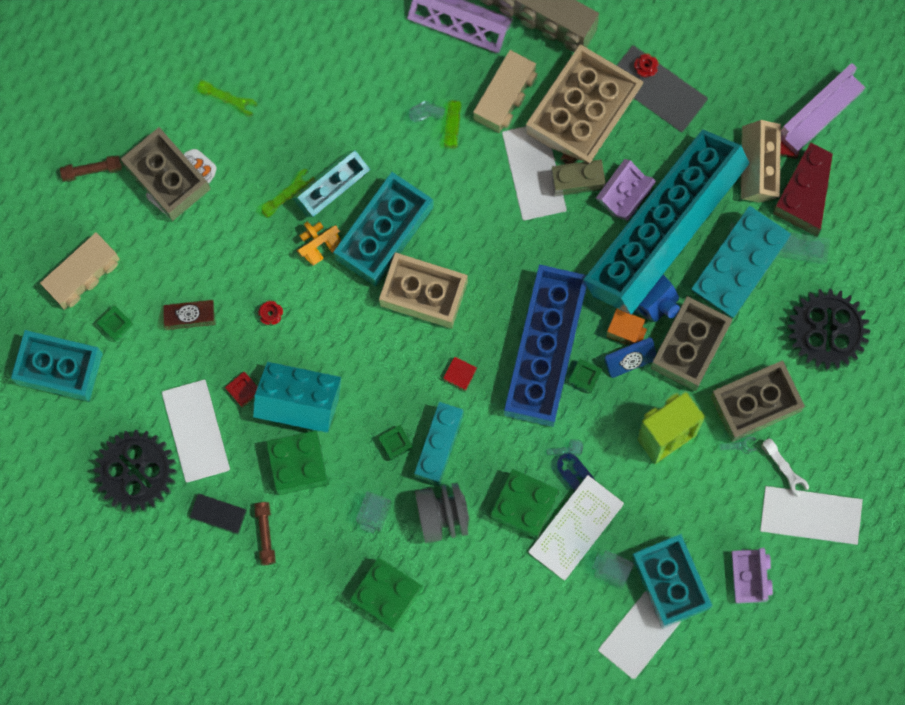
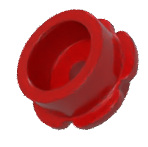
(646, 71)
(266, 308)

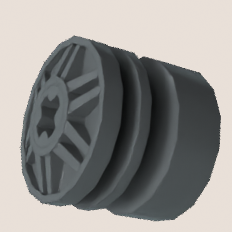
(442, 512)

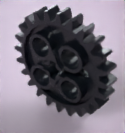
(851, 331)
(118, 487)

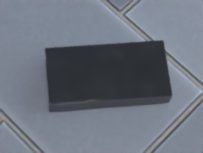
(218, 513)

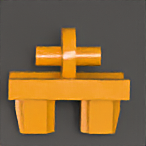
(310, 249)

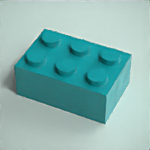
(57, 365)
(297, 397)
(671, 581)

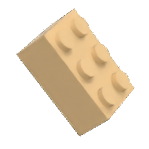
(423, 290)

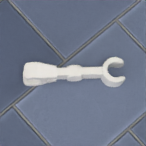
(771, 450)

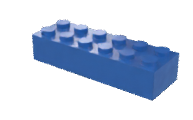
(546, 346)

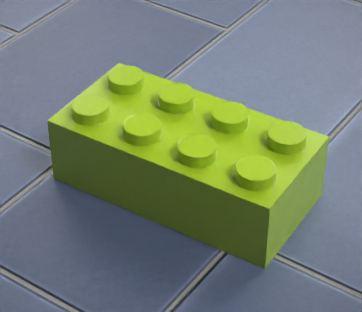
(670, 427)

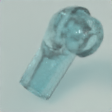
(424, 110)

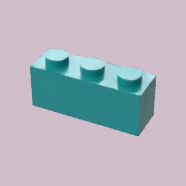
(331, 183)
(439, 444)

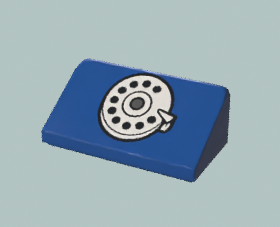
(630, 357)

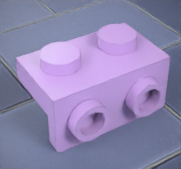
(625, 190)
(751, 576)

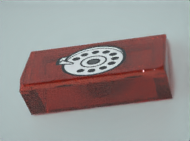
(189, 315)

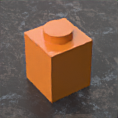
(626, 328)

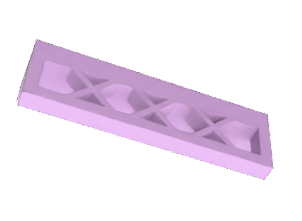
(467, 13)
(821, 110)

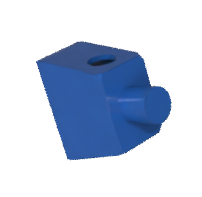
(659, 301)

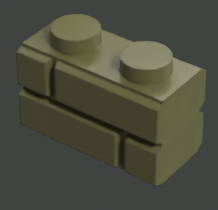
(577, 178)

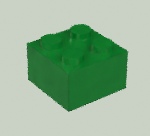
(297, 463)
(524, 504)
(386, 594)

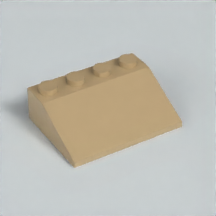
(583, 105)

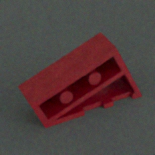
(807, 190)

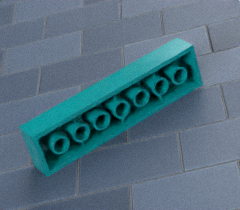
(666, 221)

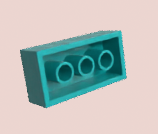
(383, 229)
(741, 262)

